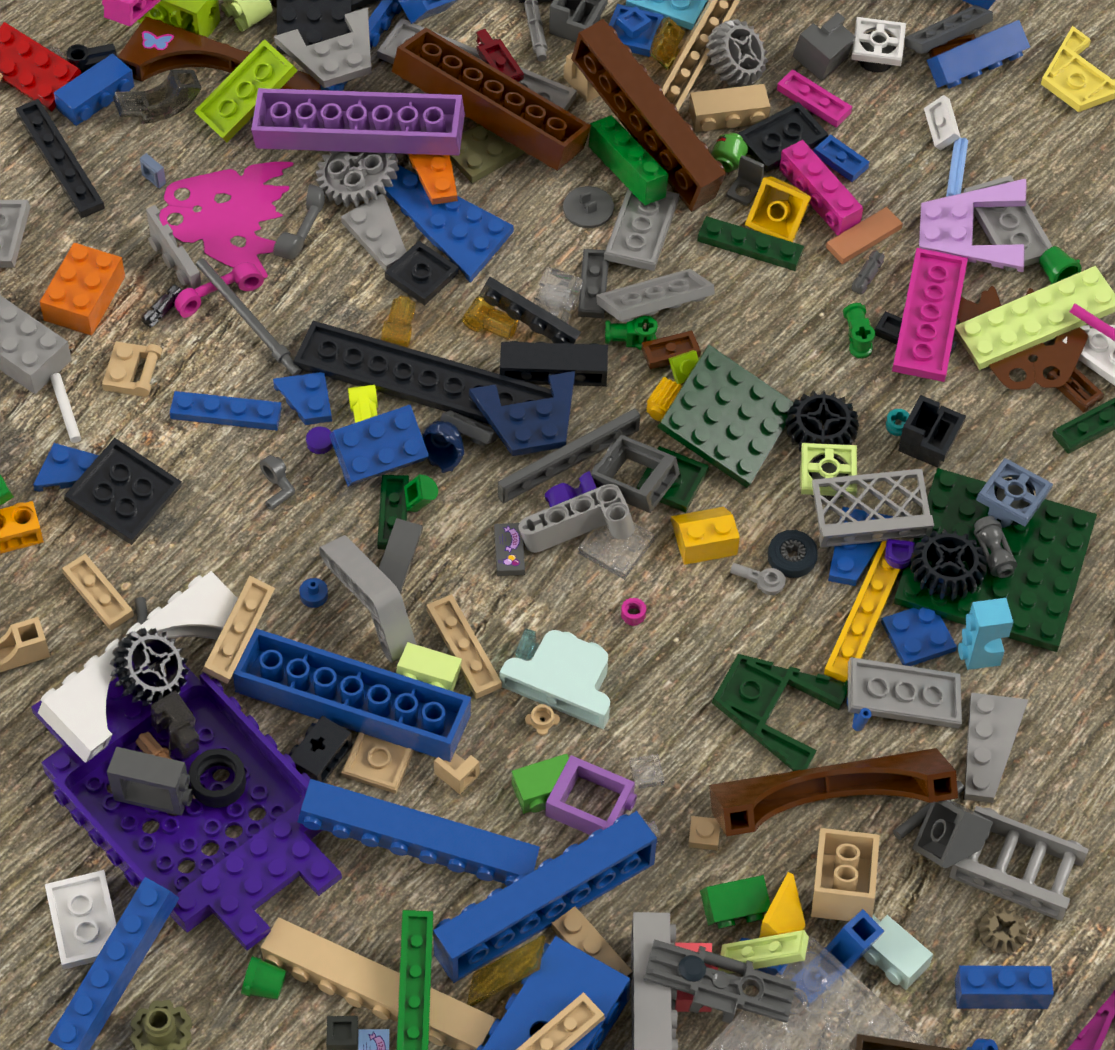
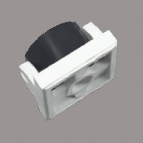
(877, 49)

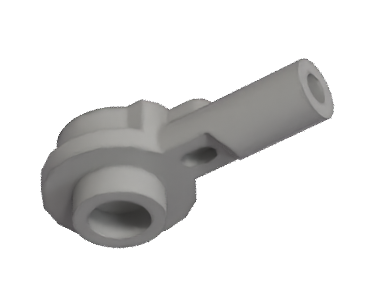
(769, 580)

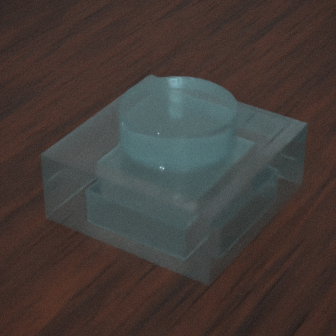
(527, 645)

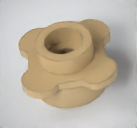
(545, 712)

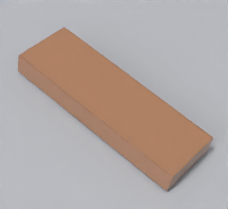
(864, 235)

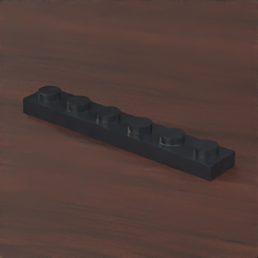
(60, 158)

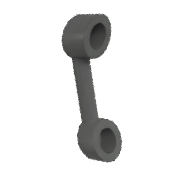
(290, 245)

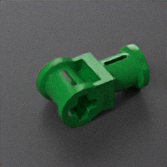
(860, 331)
(631, 332)

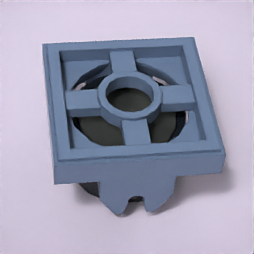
(1013, 498)

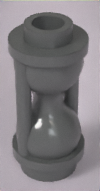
(990, 535)

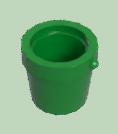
(1058, 264)
(263, 979)

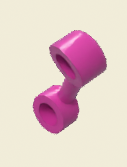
(244, 275)

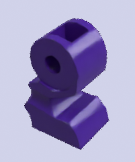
(564, 492)

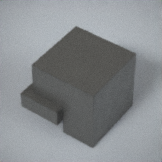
(573, 16)
(824, 48)

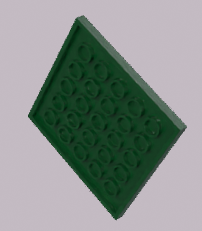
(1046, 554)

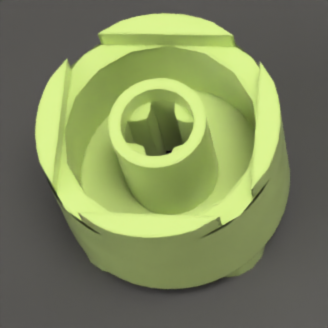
(246, 11)

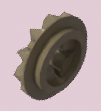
(1000, 941)

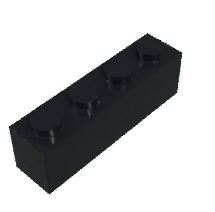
(538, 360)

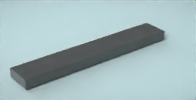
(568, 456)

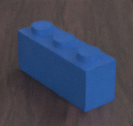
(93, 89)
(1003, 987)

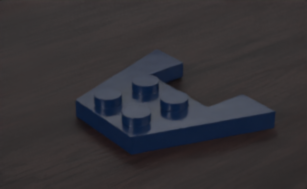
(531, 424)

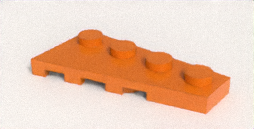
(435, 176)

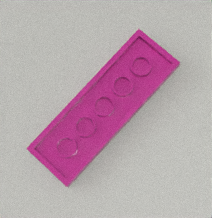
(930, 315)

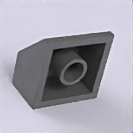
(951, 833)

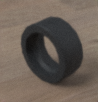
(214, 758)

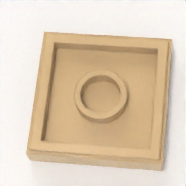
(377, 763)

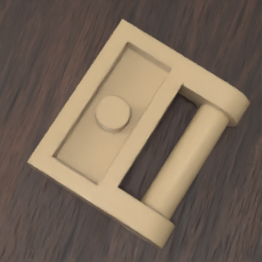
(123, 368)

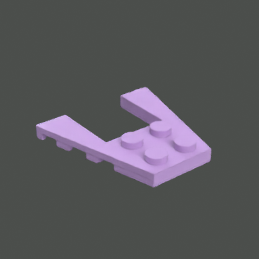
(948, 224)

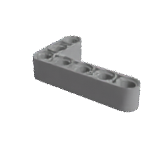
(373, 591)

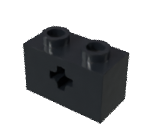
(321, 749)

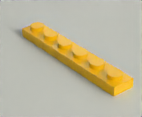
(863, 616)

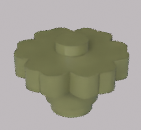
(161, 1027)

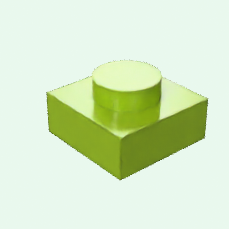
(683, 365)

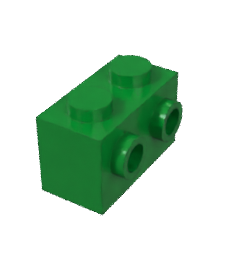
(735, 901)

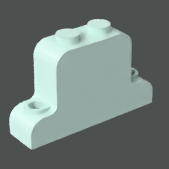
(563, 676)

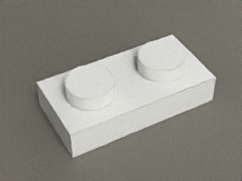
(942, 122)

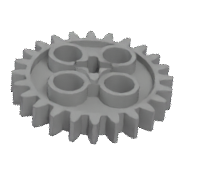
(356, 175)

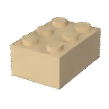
(845, 874)

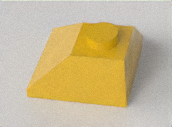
(778, 209)
(785, 911)

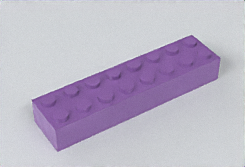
(358, 121)

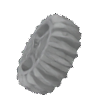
(737, 53)

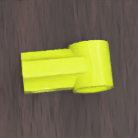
(363, 402)

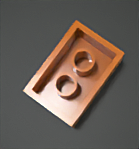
(82, 289)

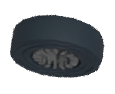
(790, 541)

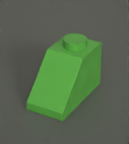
(536, 781)

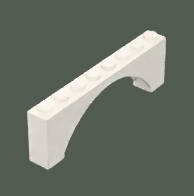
(79, 705)

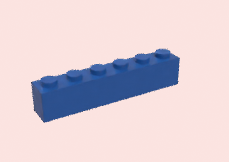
(114, 967)

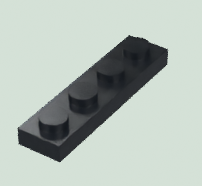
(527, 312)

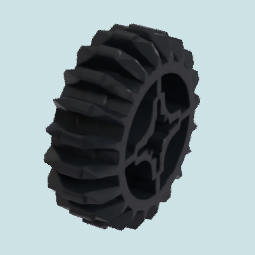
(838, 420)
(949, 573)
(141, 646)

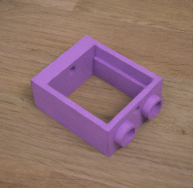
(577, 818)

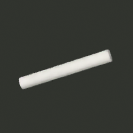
(65, 408)

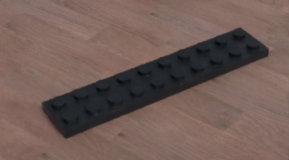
(406, 371)

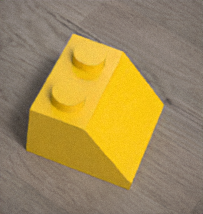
(706, 535)

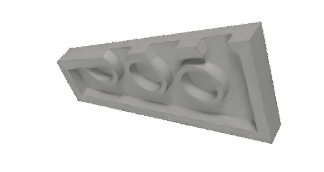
(990, 738)

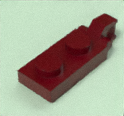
(497, 55)

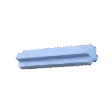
(957, 167)

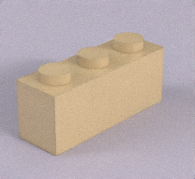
(728, 107)

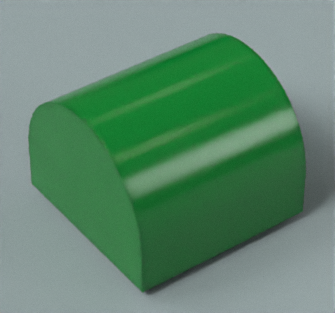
(420, 492)

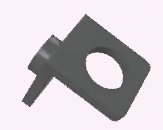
(749, 176)

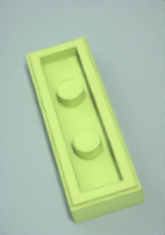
(768, 950)

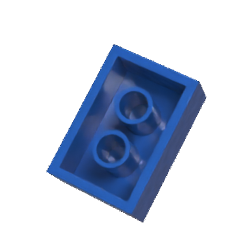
(379, 445)

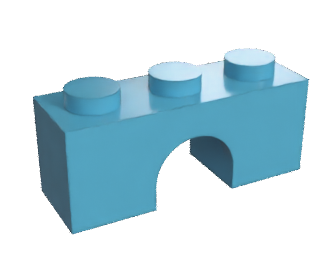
(983, 633)

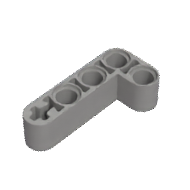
(577, 517)

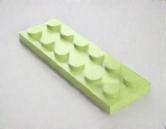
(1035, 317)

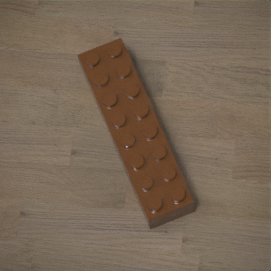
(492, 98)
(648, 114)

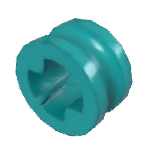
(893, 415)

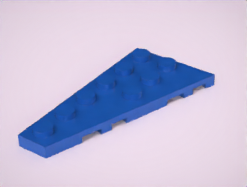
(456, 228)

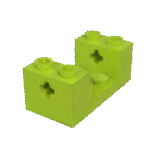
(192, 15)

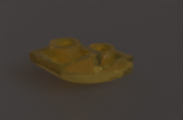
(666, 42)

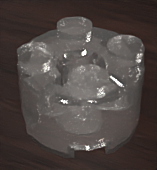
(558, 293)

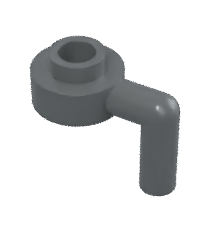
(274, 471)

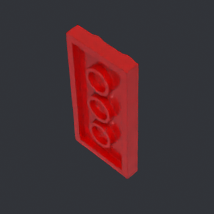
(32, 67)

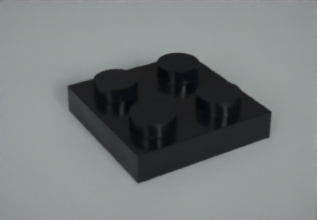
(421, 272)

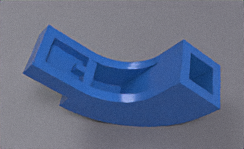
(855, 939)

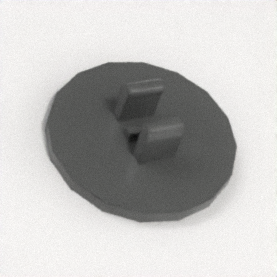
(588, 207)

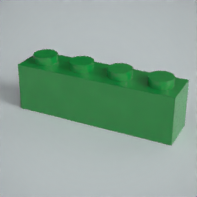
(628, 160)

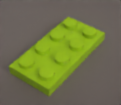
(235, 98)

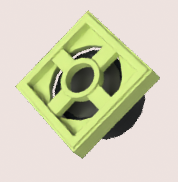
(827, 467)

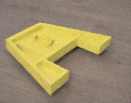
(1075, 78)

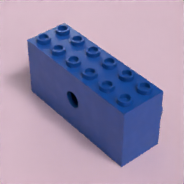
(561, 979)

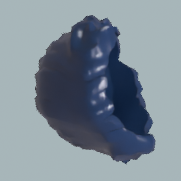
(443, 445)

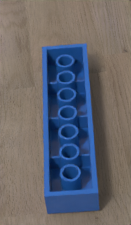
(352, 694)
(543, 896)

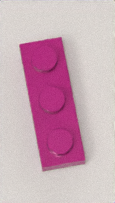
(814, 98)

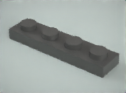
(948, 29)

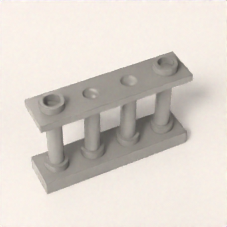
(1023, 890)

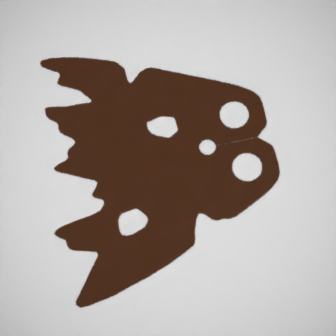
(1060, 355)

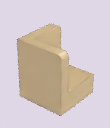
(458, 772)

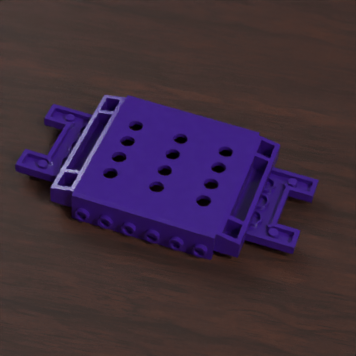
(246, 867)

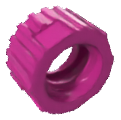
(633, 619)

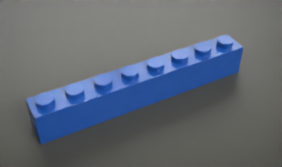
(416, 834)

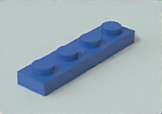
(225, 410)

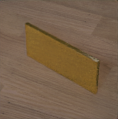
(506, 971)

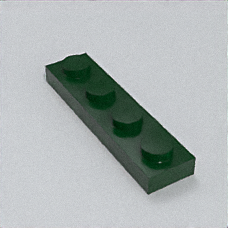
(750, 243)

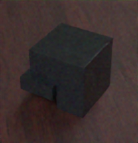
(930, 431)

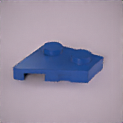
(307, 396)
(63, 467)

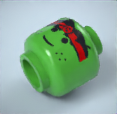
(729, 150)

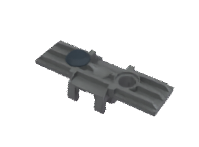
(716, 989)

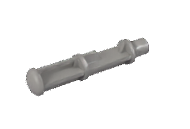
(536, 29)

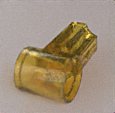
(484, 316)
(399, 327)

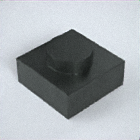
(342, 1033)

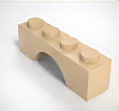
(23, 644)

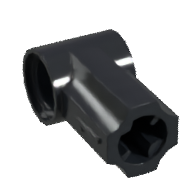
(85, 57)

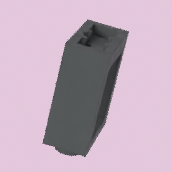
(656, 485)
(149, 781)

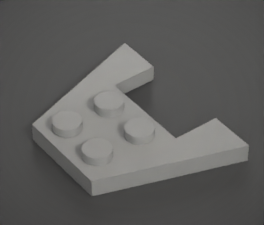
(335, 58)

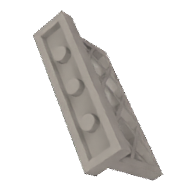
(872, 530)

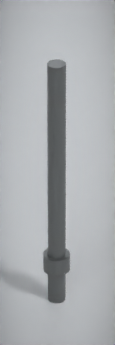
(279, 352)

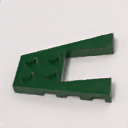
(754, 689)

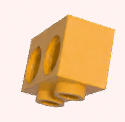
(17, 535)

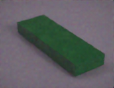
(1086, 427)
(391, 506)

